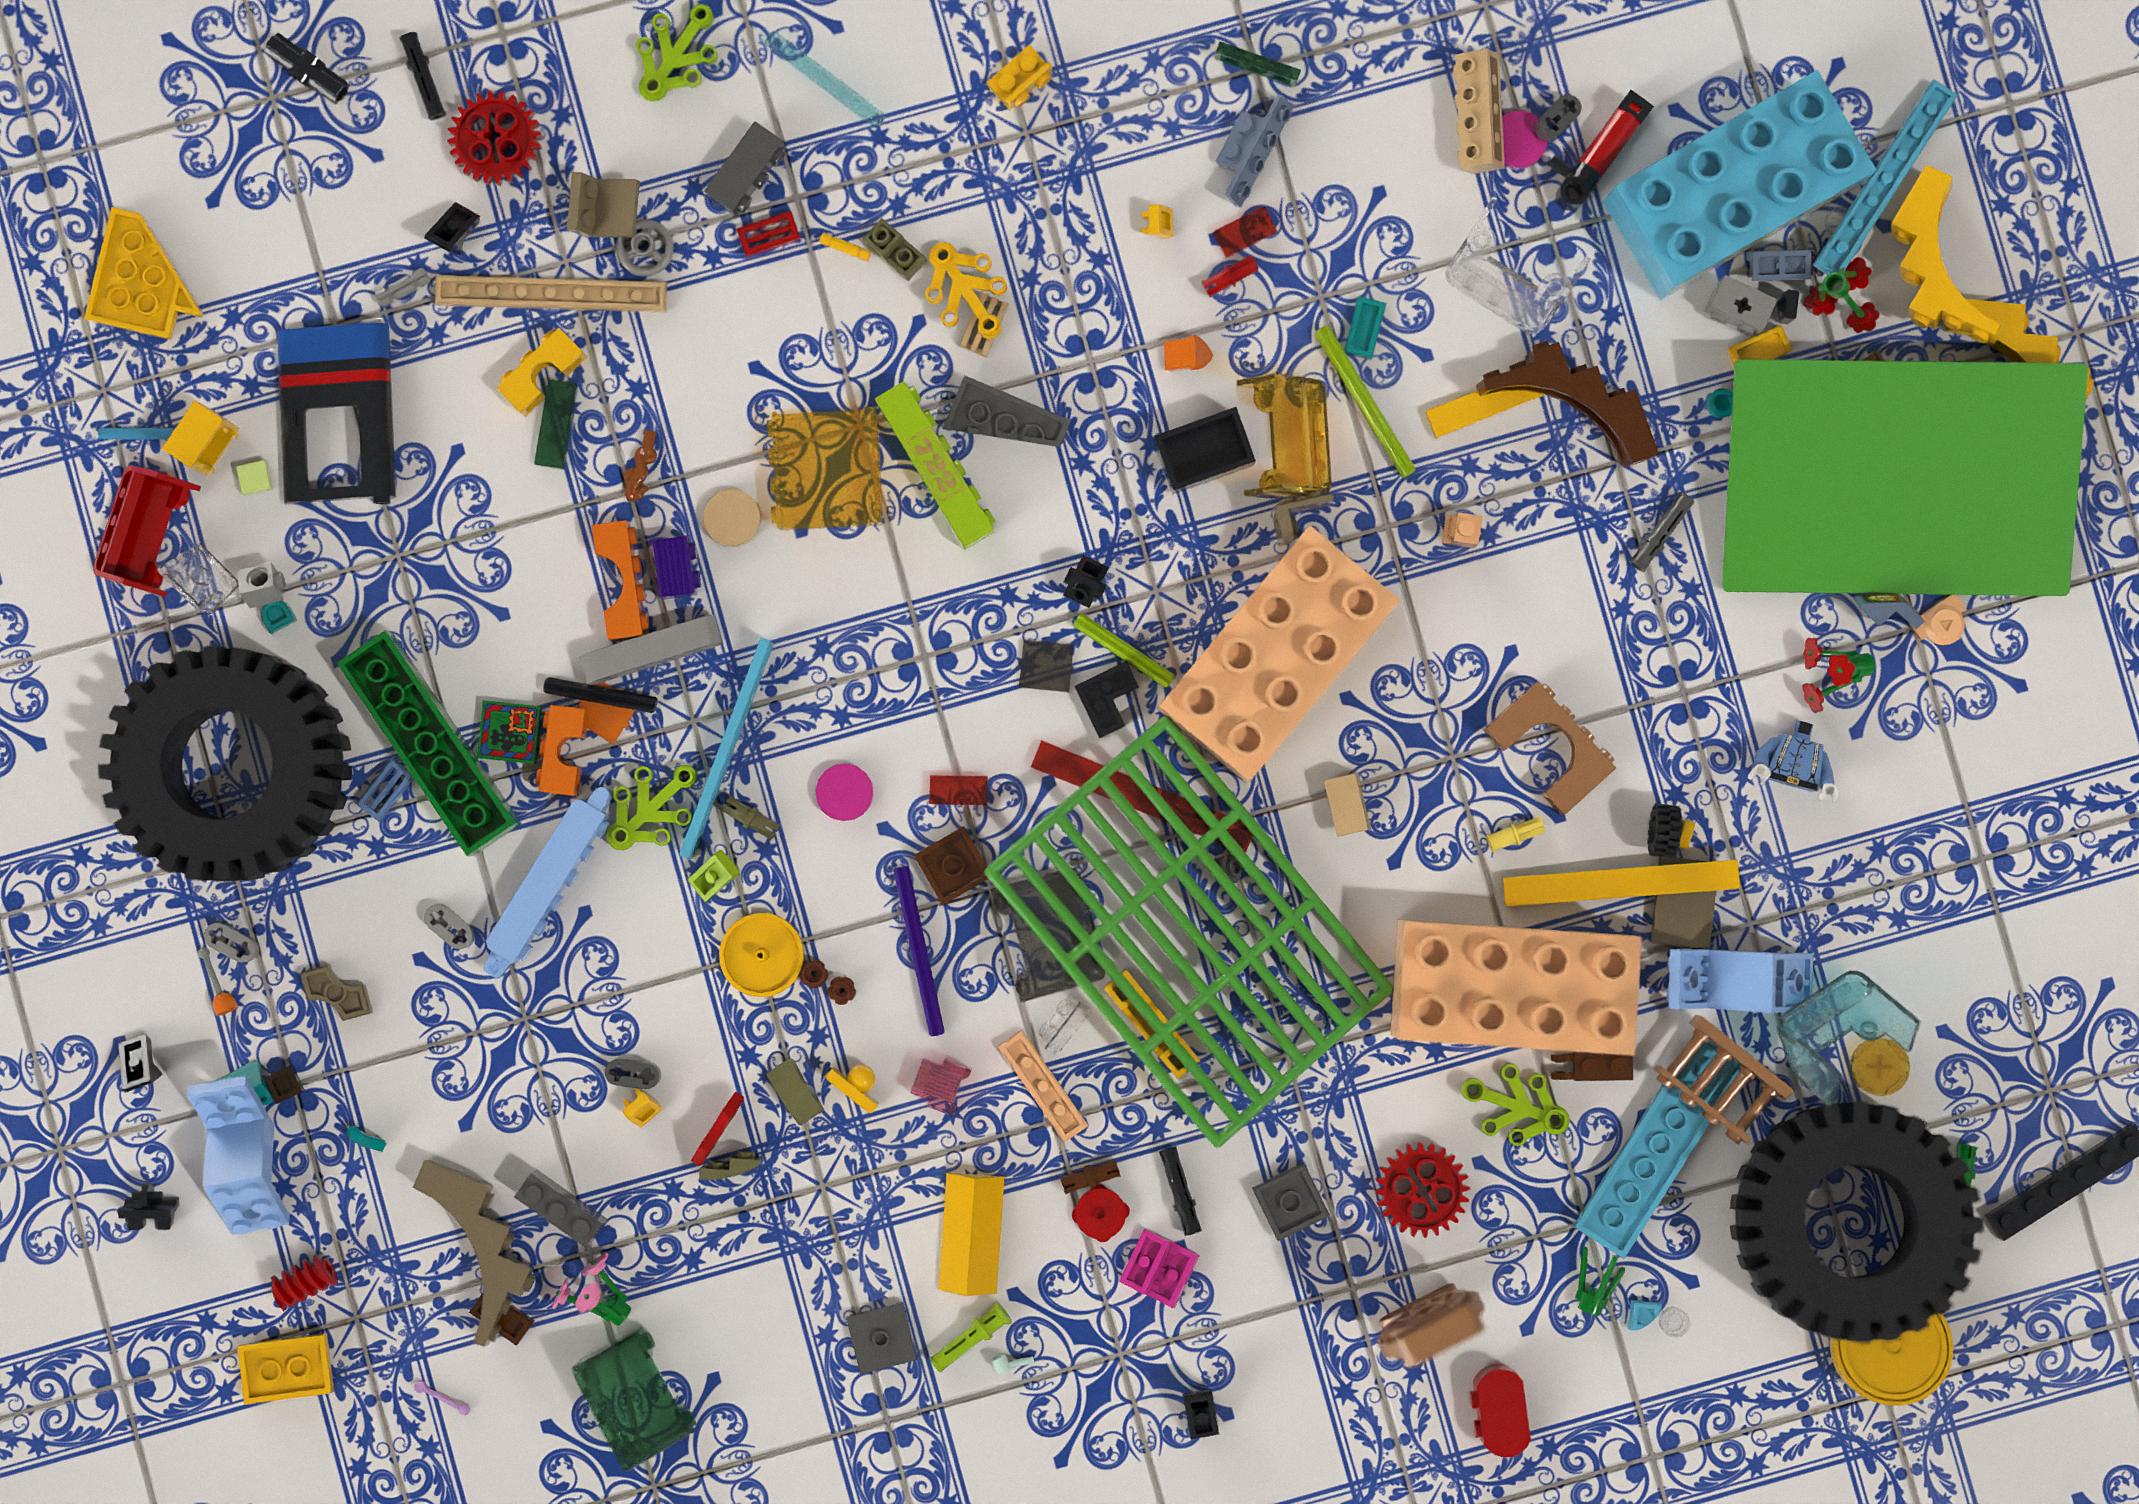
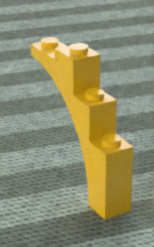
(1937, 297)
(2013, 340)

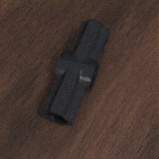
(306, 68)

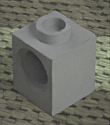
(261, 584)

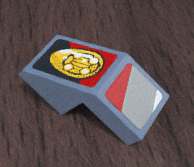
(1882, 606)

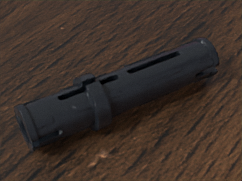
(419, 65)
(1182, 1197)

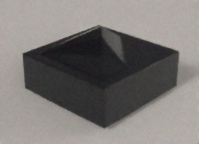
(1788, 306)

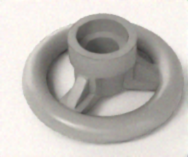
(645, 237)

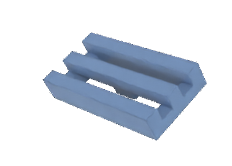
(401, 770)

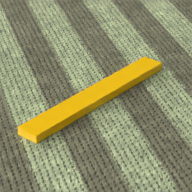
(1621, 883)

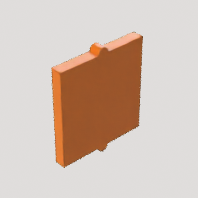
(605, 719)

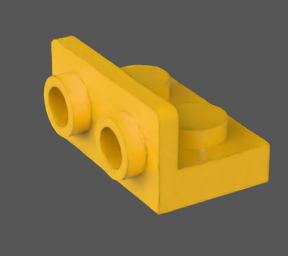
(1020, 77)

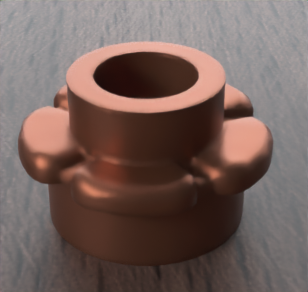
(807, 978)
(841, 998)

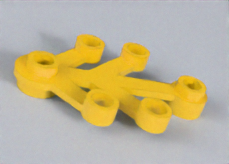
(962, 286)

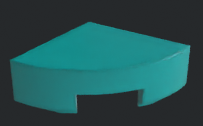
(364, 1140)

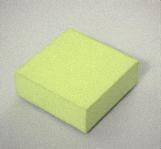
(254, 477)

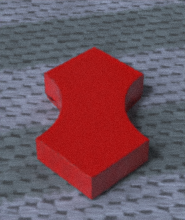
(717, 1129)

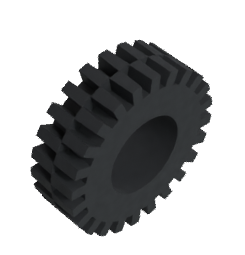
(151, 748)
(1935, 1213)

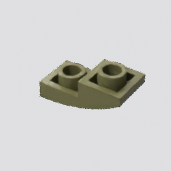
(894, 249)
(795, 1092)
(739, 1164)

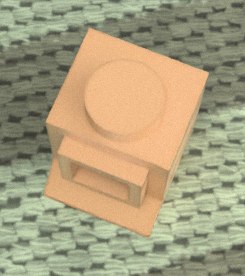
(1462, 530)

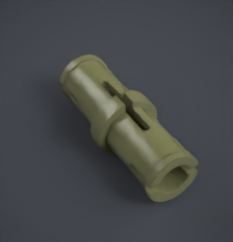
(750, 818)

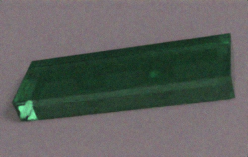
(1257, 64)
(556, 424)

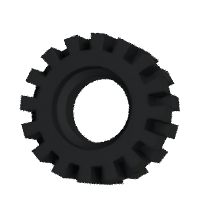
(1664, 830)

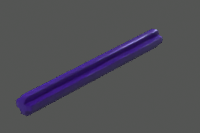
(919, 951)

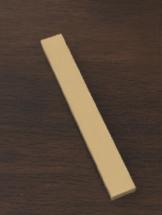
(551, 293)

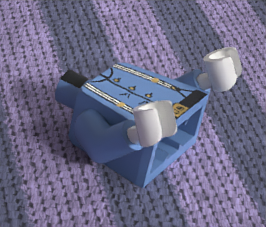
(1796, 763)

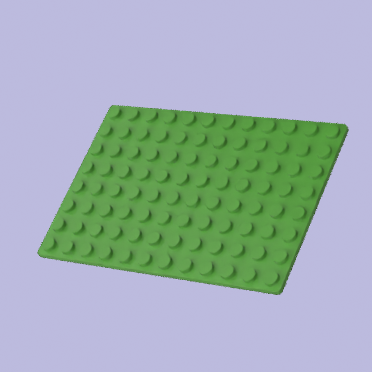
(1903, 477)

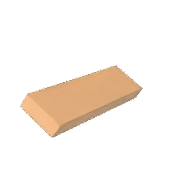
(1043, 1086)

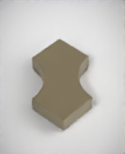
(325, 986)

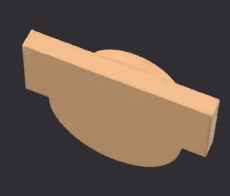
(1943, 622)

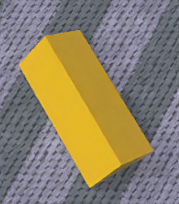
(971, 1234)

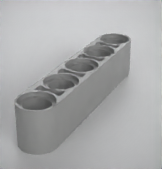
(650, 650)

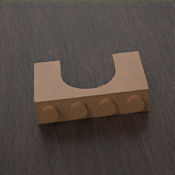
(1587, 763)

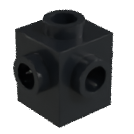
(1084, 587)

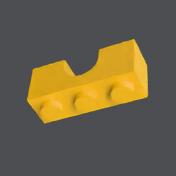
(521, 385)

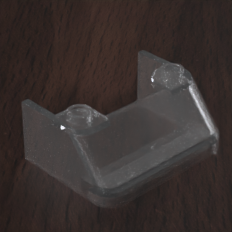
(1501, 288)

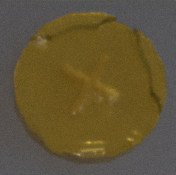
(1880, 1067)

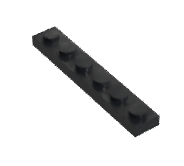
(2065, 1183)

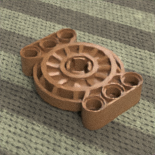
(1431, 1325)

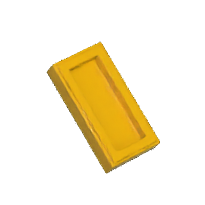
(1765, 345)

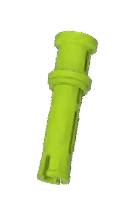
(981, 1329)

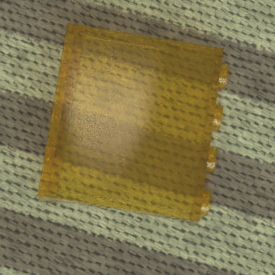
(826, 469)

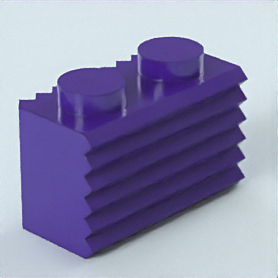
(675, 567)

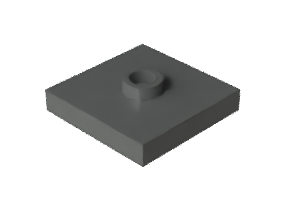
(1290, 1201)
(881, 1338)

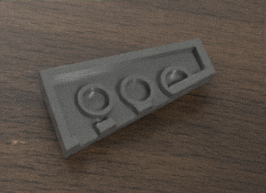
(997, 414)

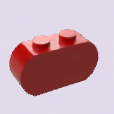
(1500, 1411)

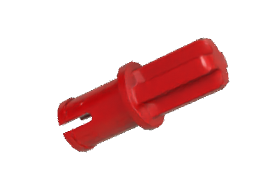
(1230, 275)

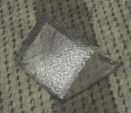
(200, 578)

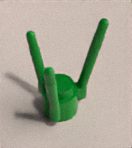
(1595, 1299)

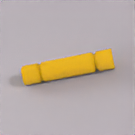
(845, 247)

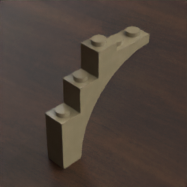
(489, 1237)

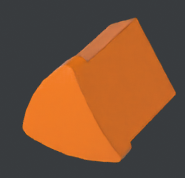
(1187, 354)

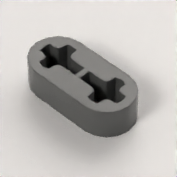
(1554, 114)
(633, 1066)

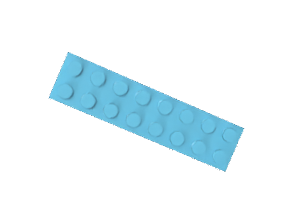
(1652, 1157)

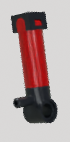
(1601, 151)

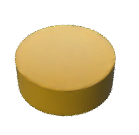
(1687, 831)

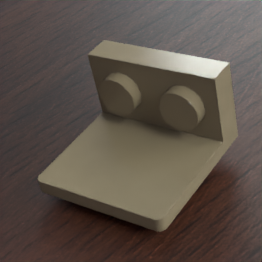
(603, 206)
(1286, 525)

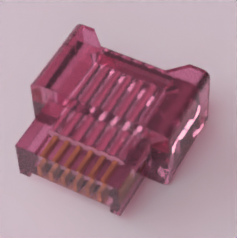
(940, 1084)

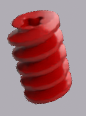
(303, 1282)

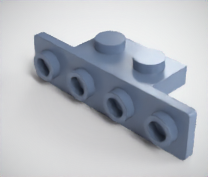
(1250, 146)

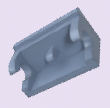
(1779, 265)

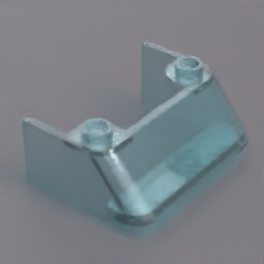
(1842, 1006)

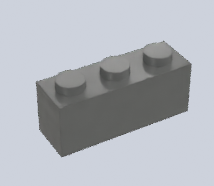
(746, 169)
(560, 1208)

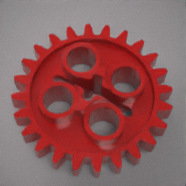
(468, 141)
(1400, 1204)

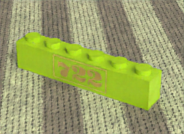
(935, 465)

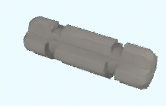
(402, 287)

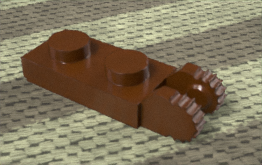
(1594, 1067)

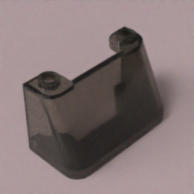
(1043, 971)

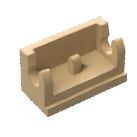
(1347, 804)

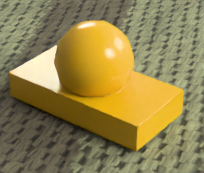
(856, 1085)

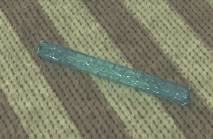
(824, 79)

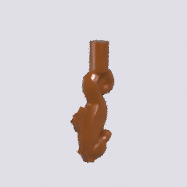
(636, 476)

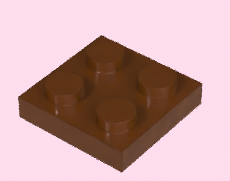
(952, 865)

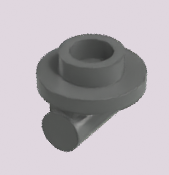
(1230, 867)

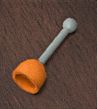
(222, 1002)

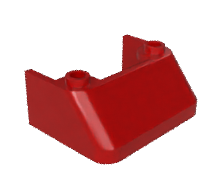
(138, 527)

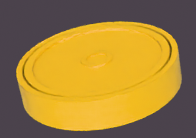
(1899, 1369)

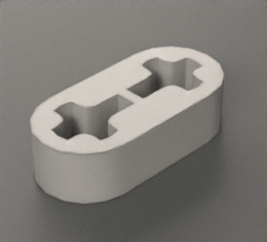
(445, 932)
(228, 948)

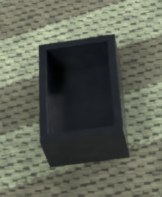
(1204, 450)

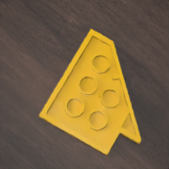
(136, 280)

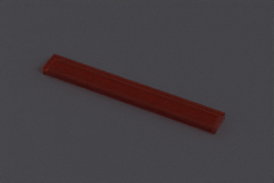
(1079, 770)

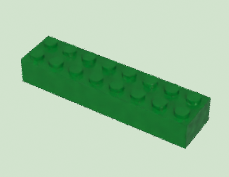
(429, 743)

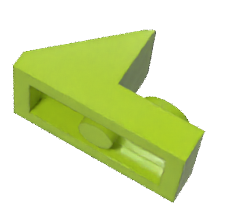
(713, 875)

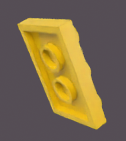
(285, 1368)

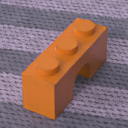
(555, 774)

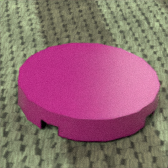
(1520, 142)
(844, 792)

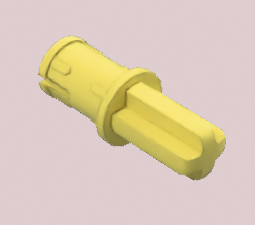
(1515, 834)

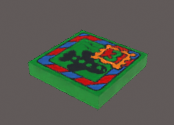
(509, 732)

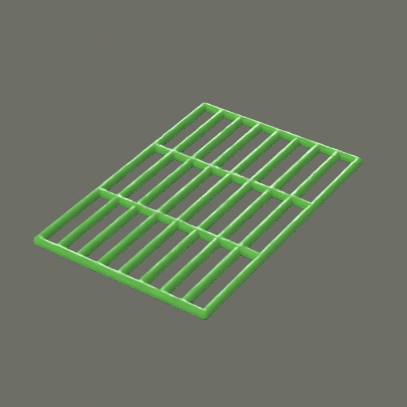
(1154, 885)

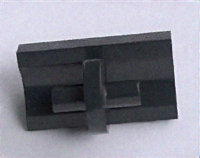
(148, 1204)

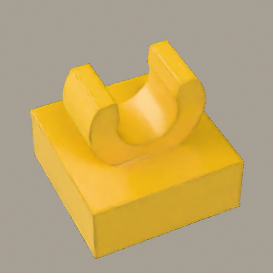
(1160, 221)
(641, 1109)

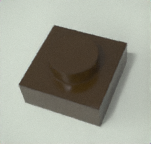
(284, 1084)

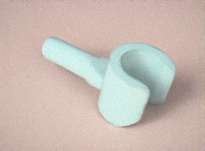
(1002, 1364)

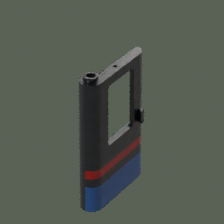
(337, 370)

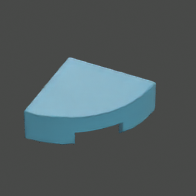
(1643, 1313)

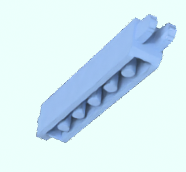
(546, 881)

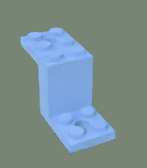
(1738, 980)
(238, 1155)

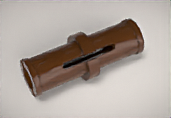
(1090, 1176)

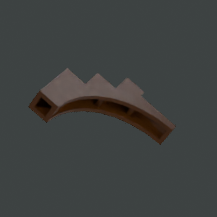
(1615, 413)

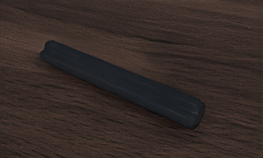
(600, 695)

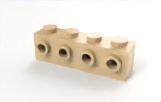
(1479, 111)

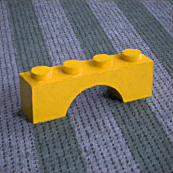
(1143, 1026)

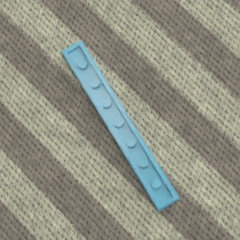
(1886, 180)
(726, 748)

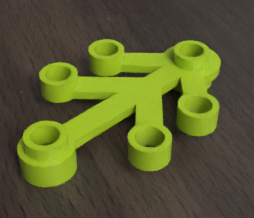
(675, 56)
(647, 810)
(1520, 1107)

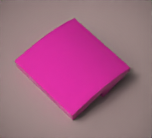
(1159, 1268)

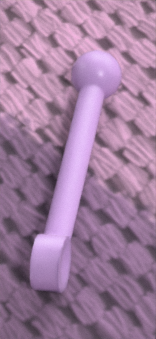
(421, 1386)

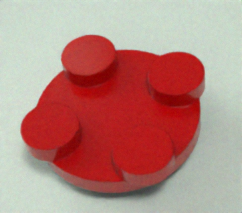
(1100, 1213)

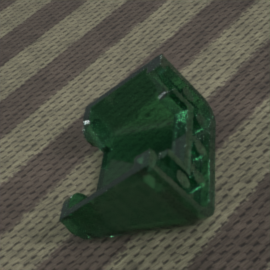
(632, 1399)

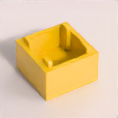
(200, 438)

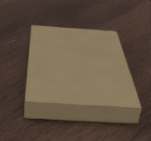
(1683, 917)

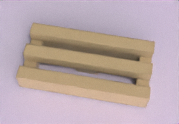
(974, 347)

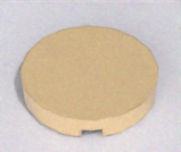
(731, 517)

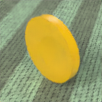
(761, 954)

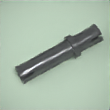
(1656, 539)

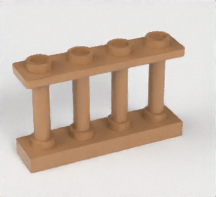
(1748, 1070)

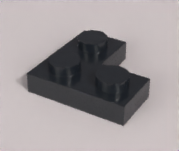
(1098, 697)

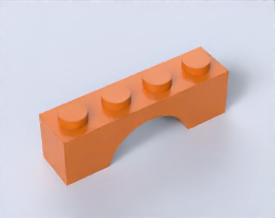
(626, 617)

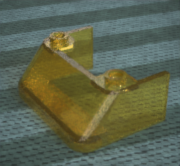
(1297, 435)

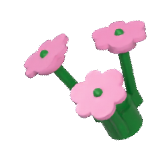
(611, 1309)

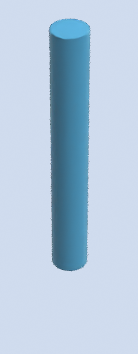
(135, 433)

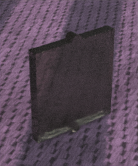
(1046, 666)

